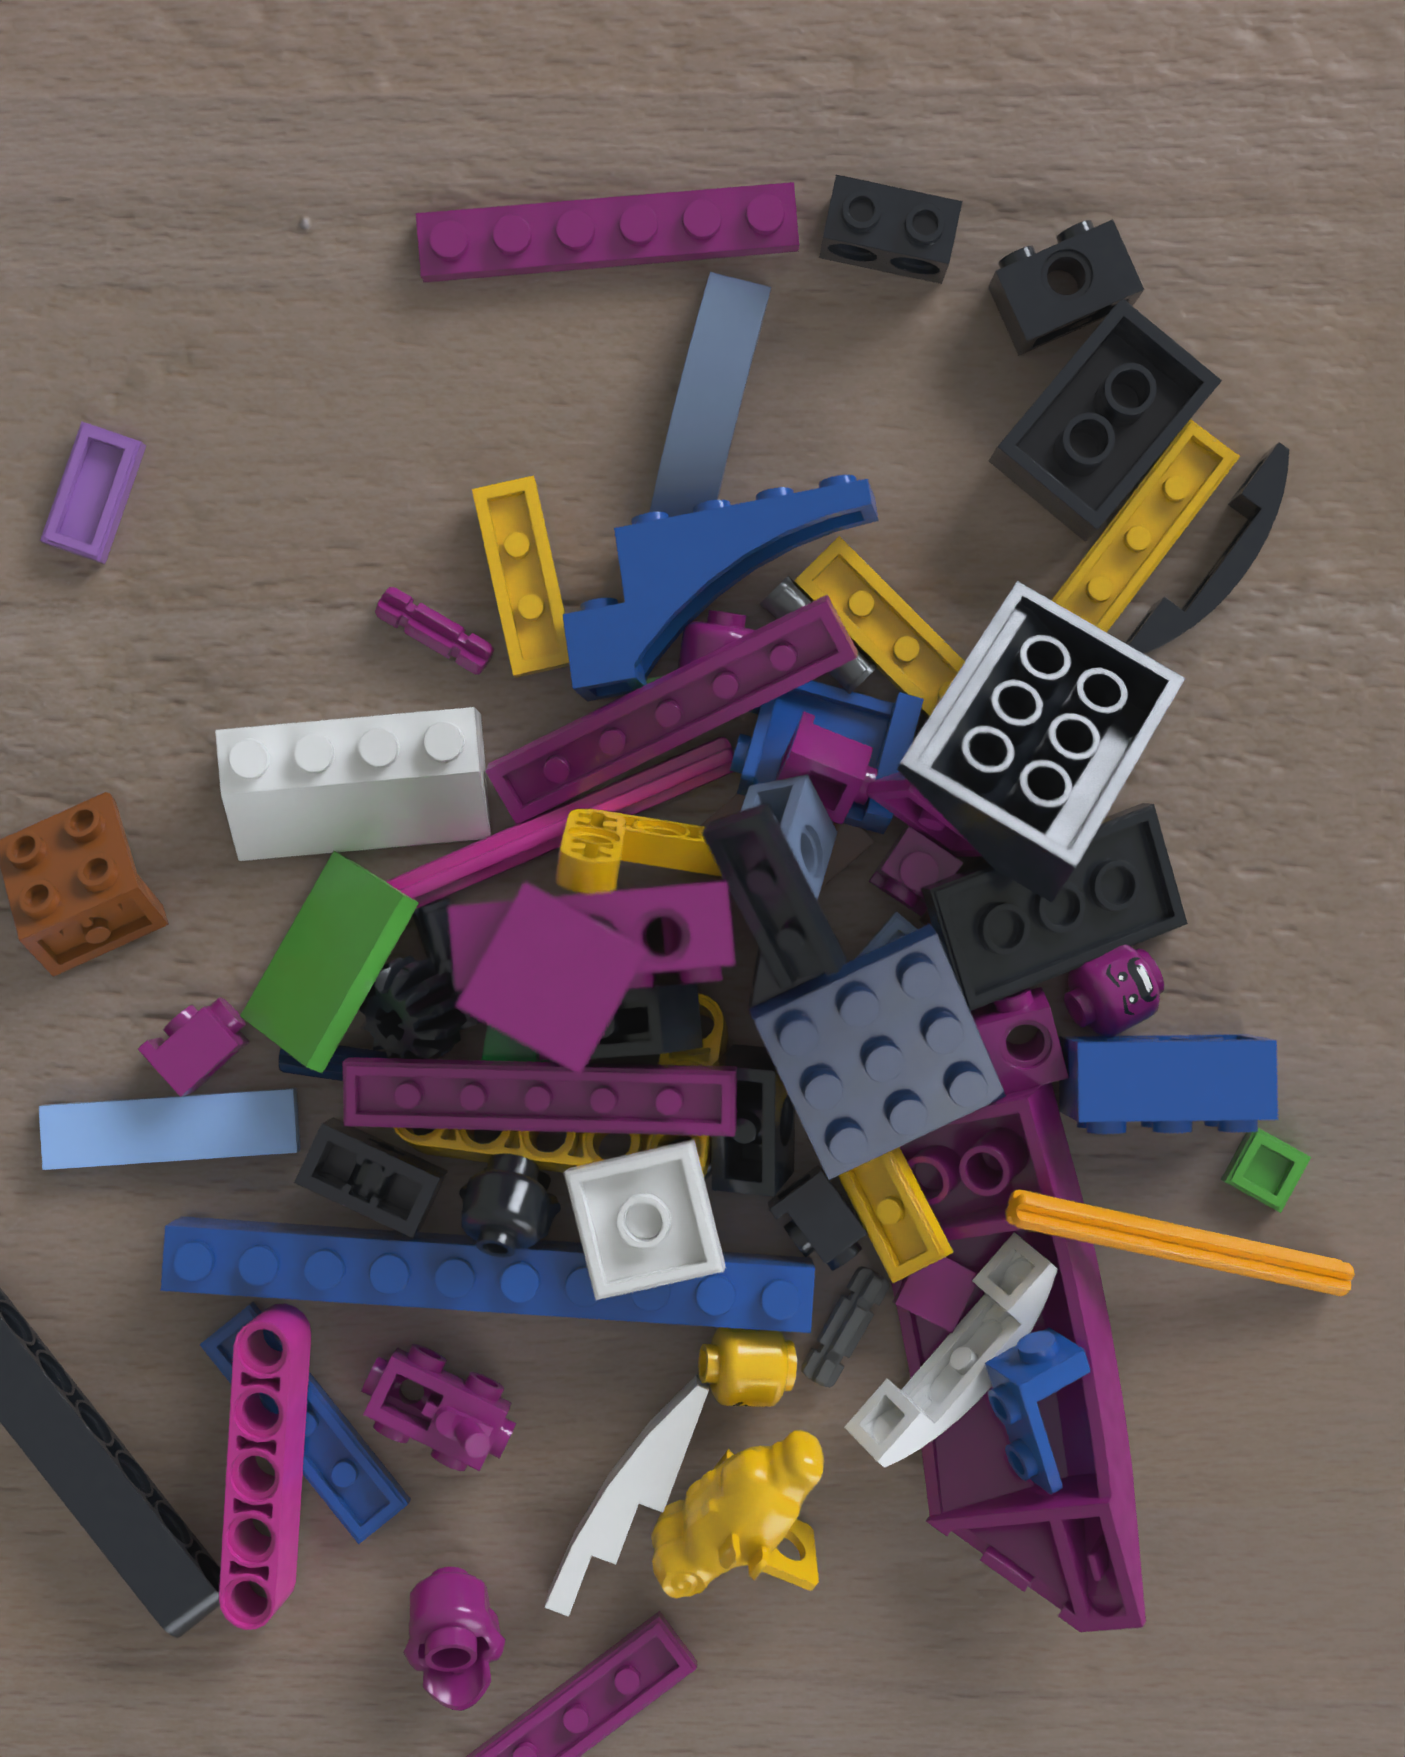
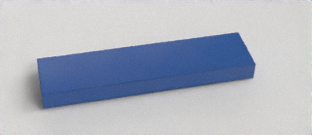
(335, 1454)

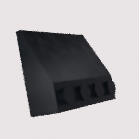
(1038, 738)

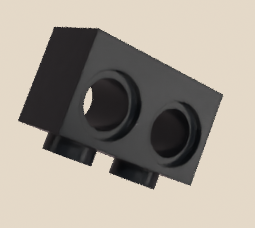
(890, 229)

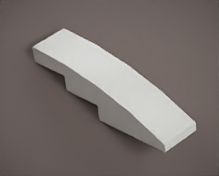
(640, 1477)

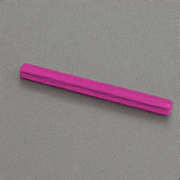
(546, 830)

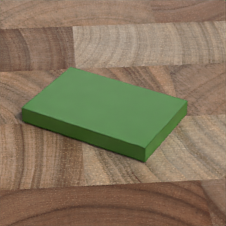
(328, 961)

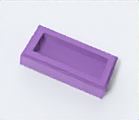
(93, 492)

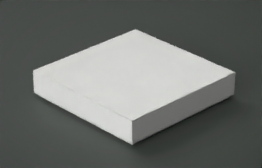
(645, 1219)

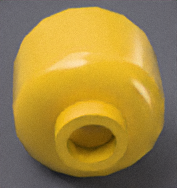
(748, 1366)

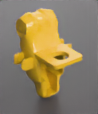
(740, 1518)

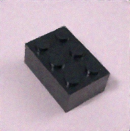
(1104, 420)

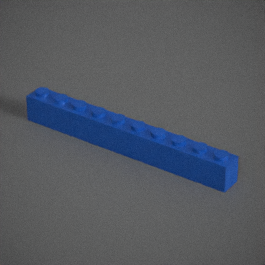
(456, 1275)

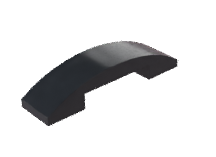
(1258, 502)

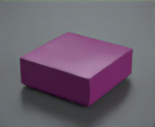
(937, 1292)

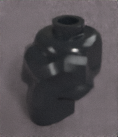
(508, 1205)

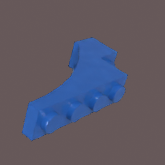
(685, 563)

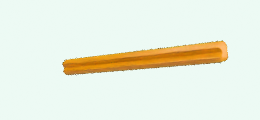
(1178, 1243)

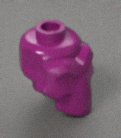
(453, 1637)

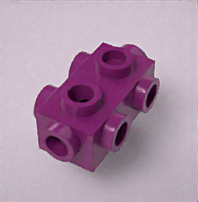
(453, 1417)

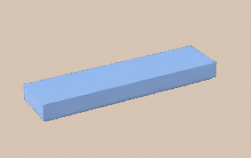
(169, 1128)

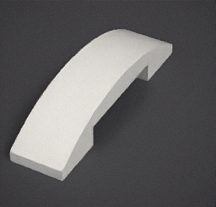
(955, 1375)

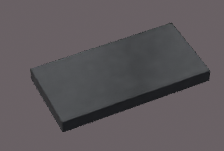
(1012, 939)

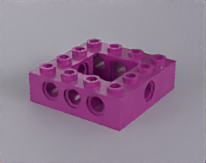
(693, 923)

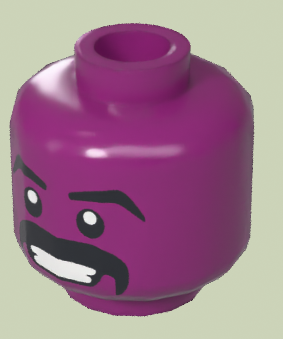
(1114, 991)

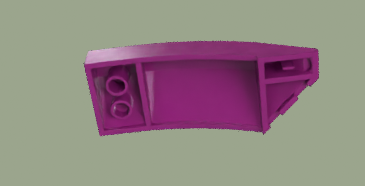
(1084, 1538)

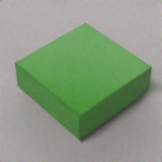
(1266, 1169)

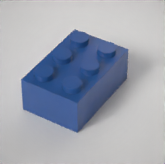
(1169, 1082)

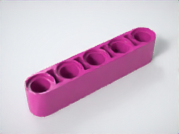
(250, 1490)

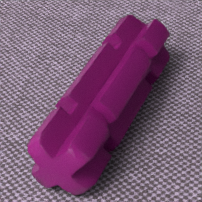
(434, 630)

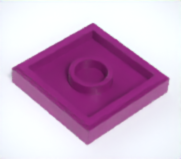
(552, 978)

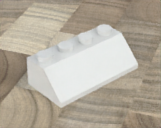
(354, 783)

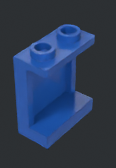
(868, 720)

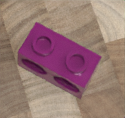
(1028, 1063)

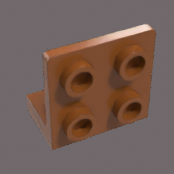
(77, 886)

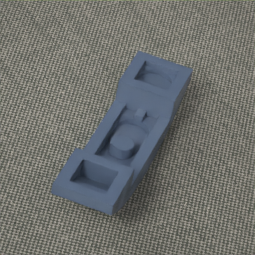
(710, 394)

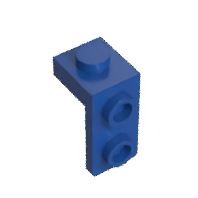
(1021, 1378)

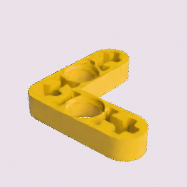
(601, 839)

